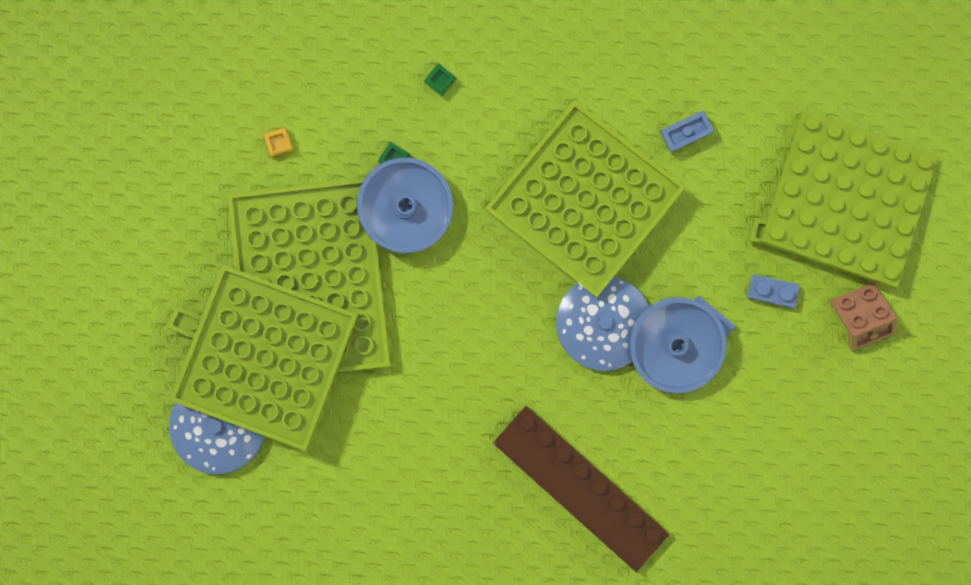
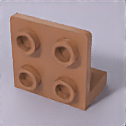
(865, 316)

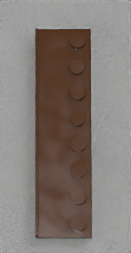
(581, 488)

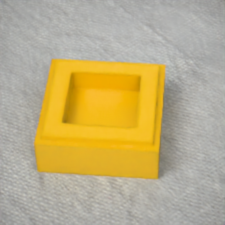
(278, 142)

